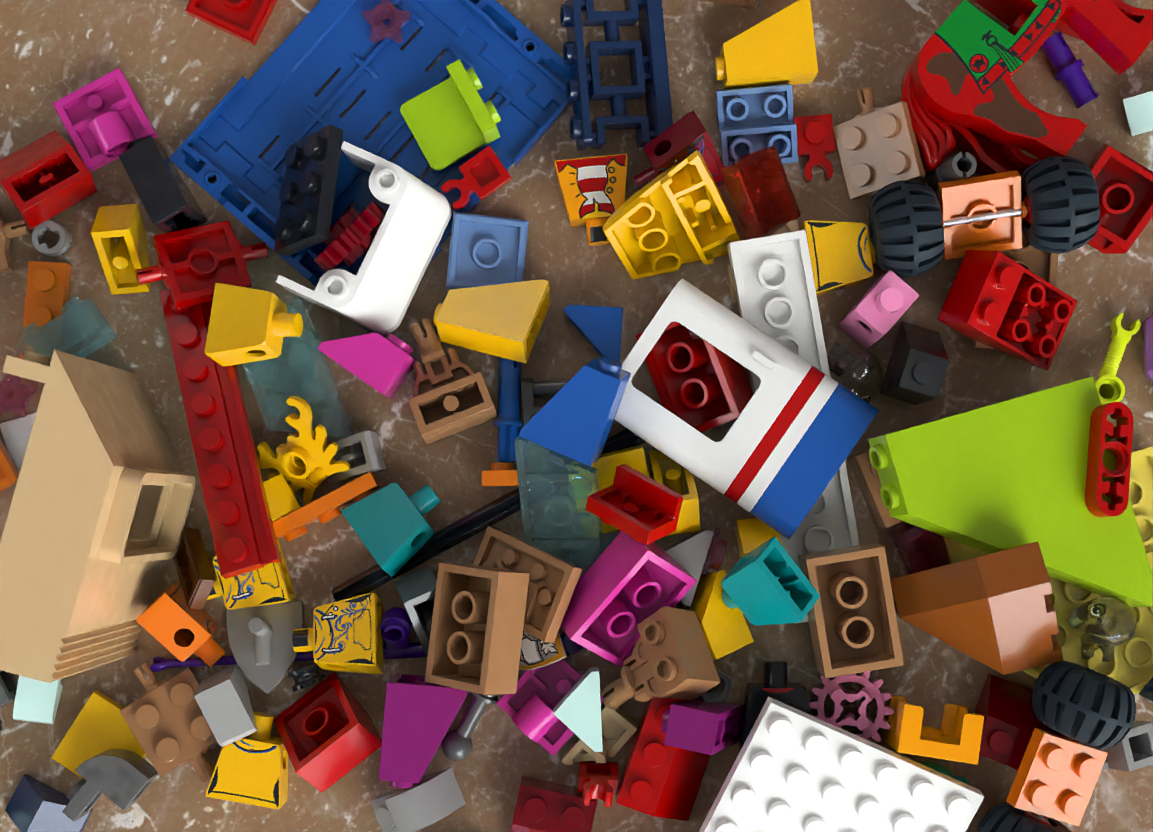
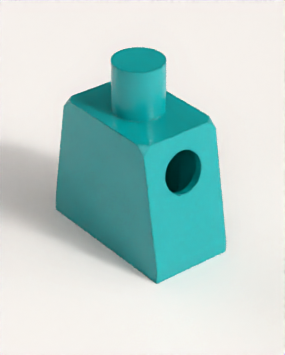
(393, 524)
(769, 587)

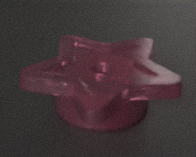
(386, 11)
(21, 397)
(715, 553)

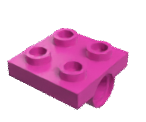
(104, 119)
(534, 702)

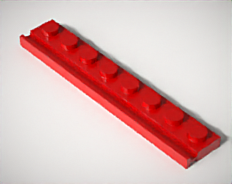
(221, 445)

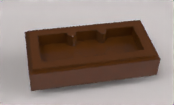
(194, 569)

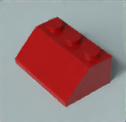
(697, 379)
(660, 776)

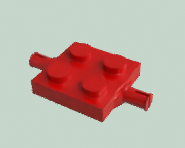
(197, 259)

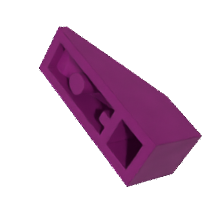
(702, 725)

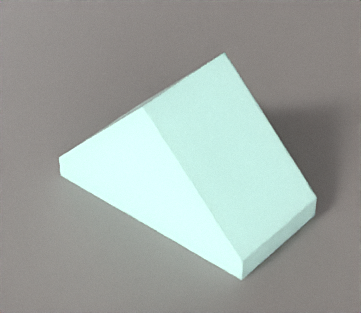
(582, 710)

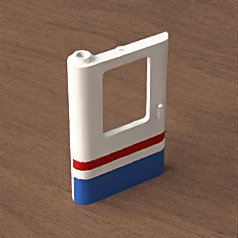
(785, 437)

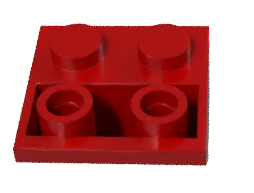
(45, 179)

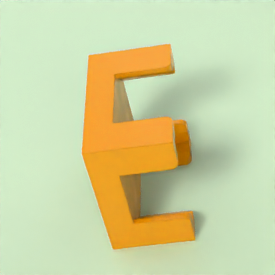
(955, 741)

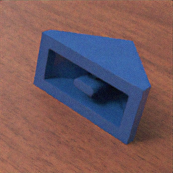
(599, 327)

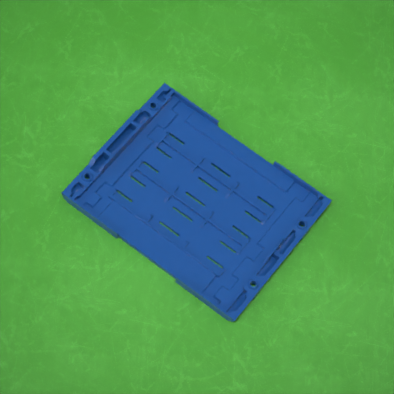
(336, 36)

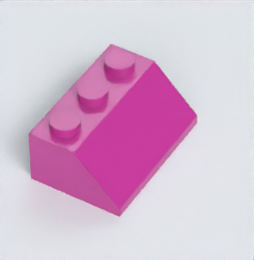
(621, 592)

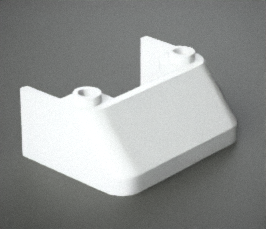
(397, 254)

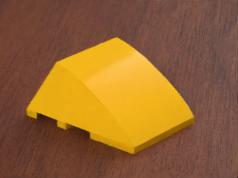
(672, 222)

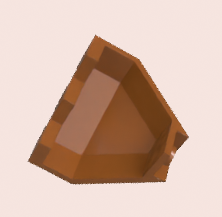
(987, 608)

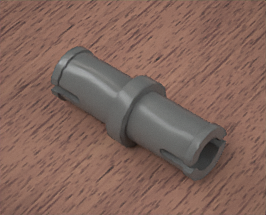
(951, 169)

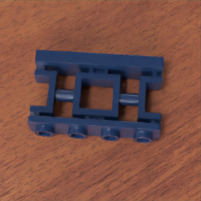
(647, 70)

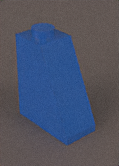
(581, 413)

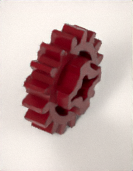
(350, 236)

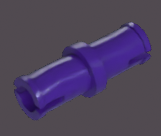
(1069, 70)

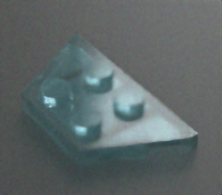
(298, 372)
(555, 501)

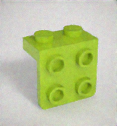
(451, 118)

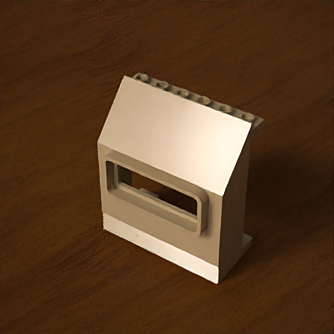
(86, 519)

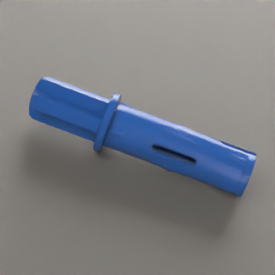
(508, 409)

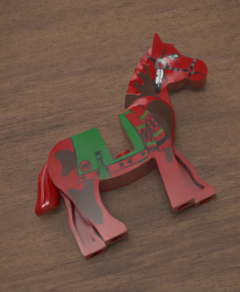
(964, 88)

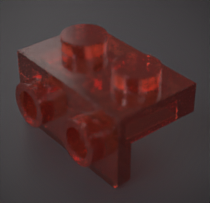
(760, 191)

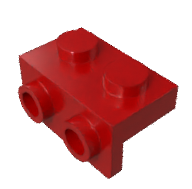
(637, 506)

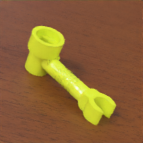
(1107, 382)

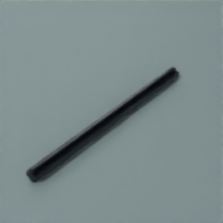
(460, 531)

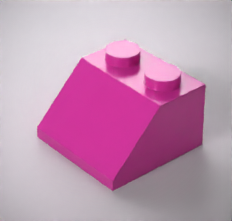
(374, 359)

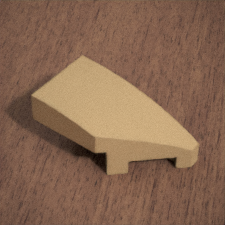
(616, 731)

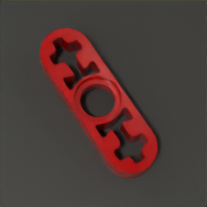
(1122, 449)

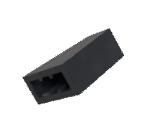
(160, 186)
(915, 365)

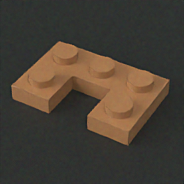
(549, 584)

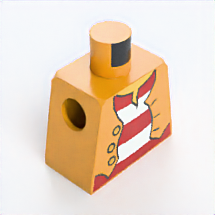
(592, 191)

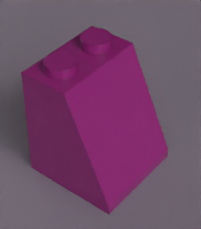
(414, 726)

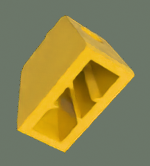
(248, 325)

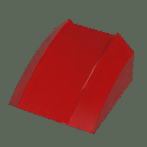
(1124, 200)

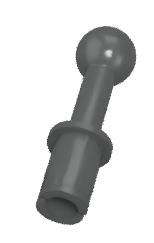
(458, 743)

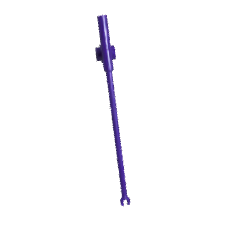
(394, 627)

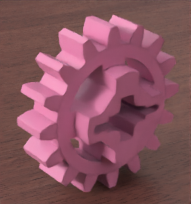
(863, 720)

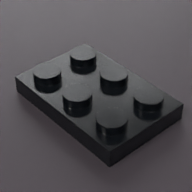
(308, 191)

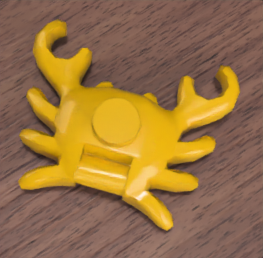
(306, 456)

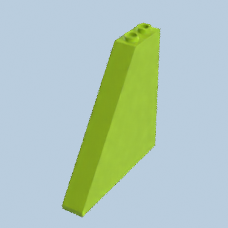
(1015, 480)

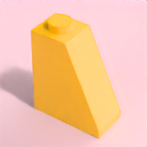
(771, 51)
(495, 318)

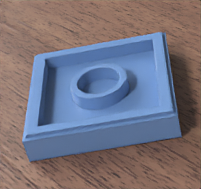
(486, 251)

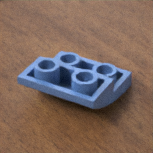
(756, 120)

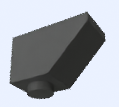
(418, 596)

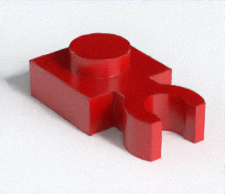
(815, 141)
(481, 174)
(598, 781)

